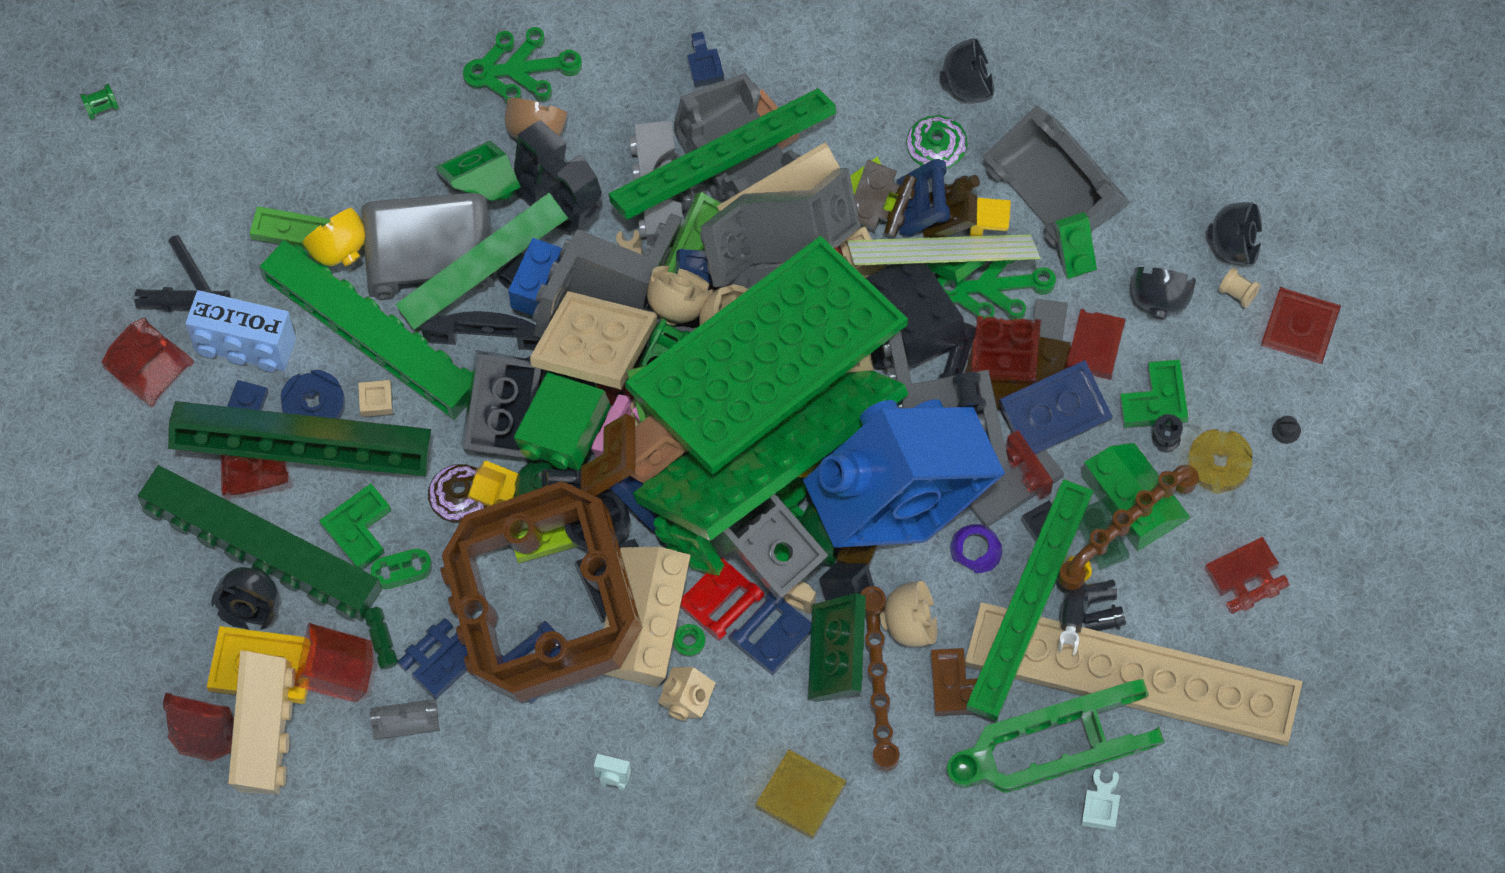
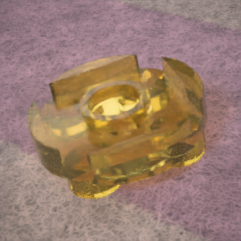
(1221, 443)

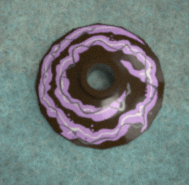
(447, 503)

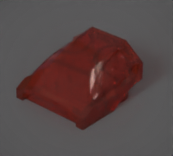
(1007, 348)
(145, 361)
(249, 475)
(198, 727)

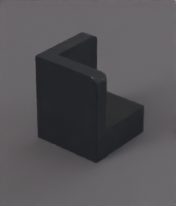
(845, 579)

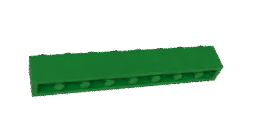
(368, 328)

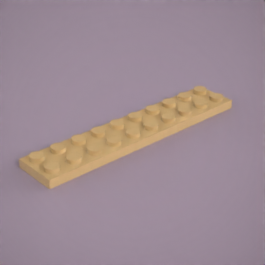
(1177, 681)

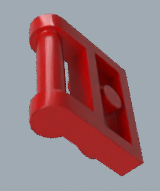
(713, 592)

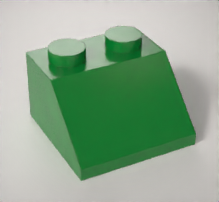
(481, 171)

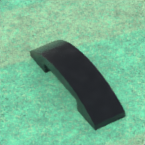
(445, 328)

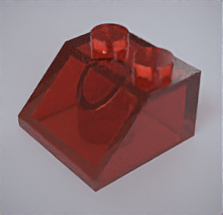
(334, 663)

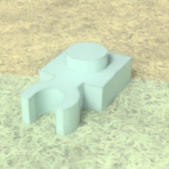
(612, 771)
(1101, 806)

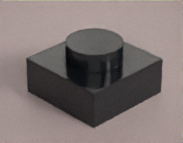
(1036, 518)

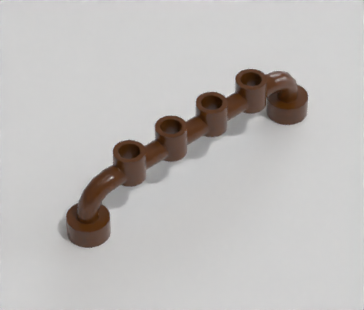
(1182, 479)
(885, 754)

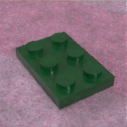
(837, 647)

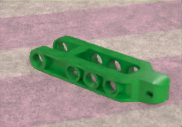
(978, 765)

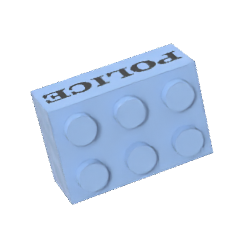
(240, 331)

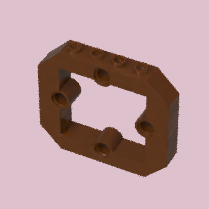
(579, 657)

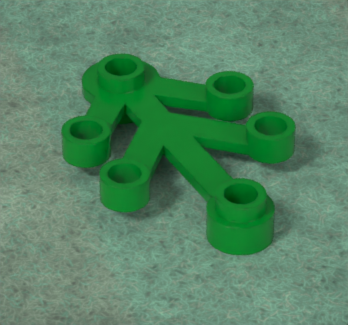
(517, 68)
(990, 287)

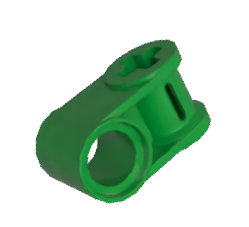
(659, 343)

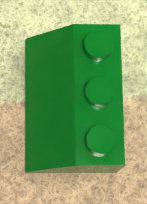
(1118, 477)

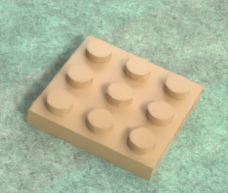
(593, 340)

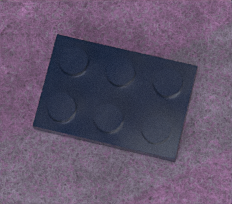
(1056, 407)

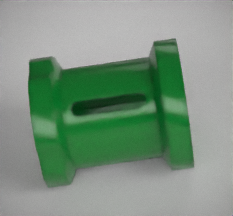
(99, 101)

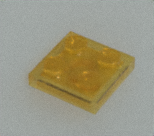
(800, 794)

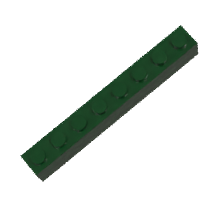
(299, 438)
(259, 544)

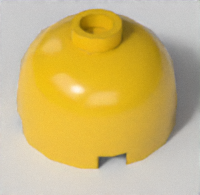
(337, 240)

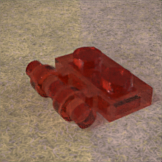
(1243, 566)

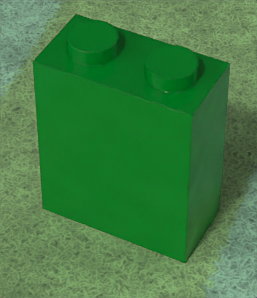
(562, 422)

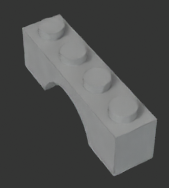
(654, 149)

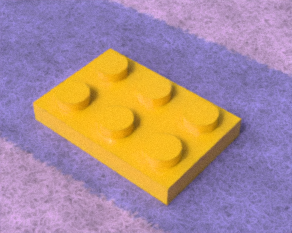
(226, 657)

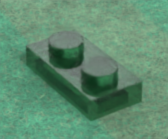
(1099, 518)

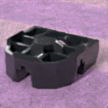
(572, 180)

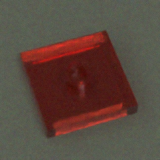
(1301, 325)

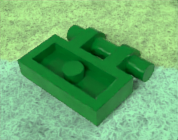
(702, 554)

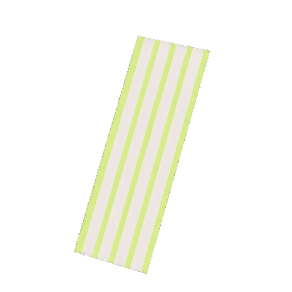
(943, 249)

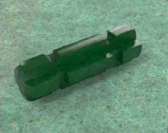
(380, 638)

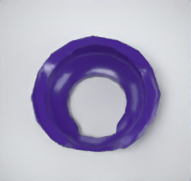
(984, 563)

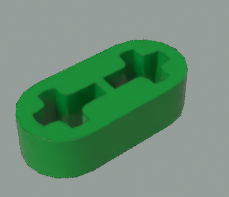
(401, 561)

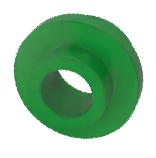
(689, 630)

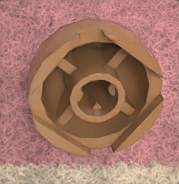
(523, 113)

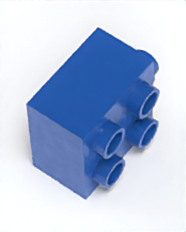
(903, 474)

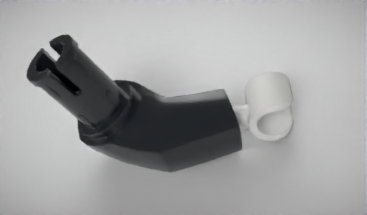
(1076, 604)

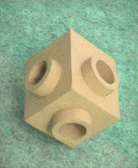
(686, 693)

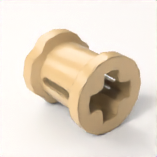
(1239, 287)

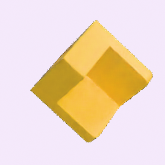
(991, 215)
(492, 484)

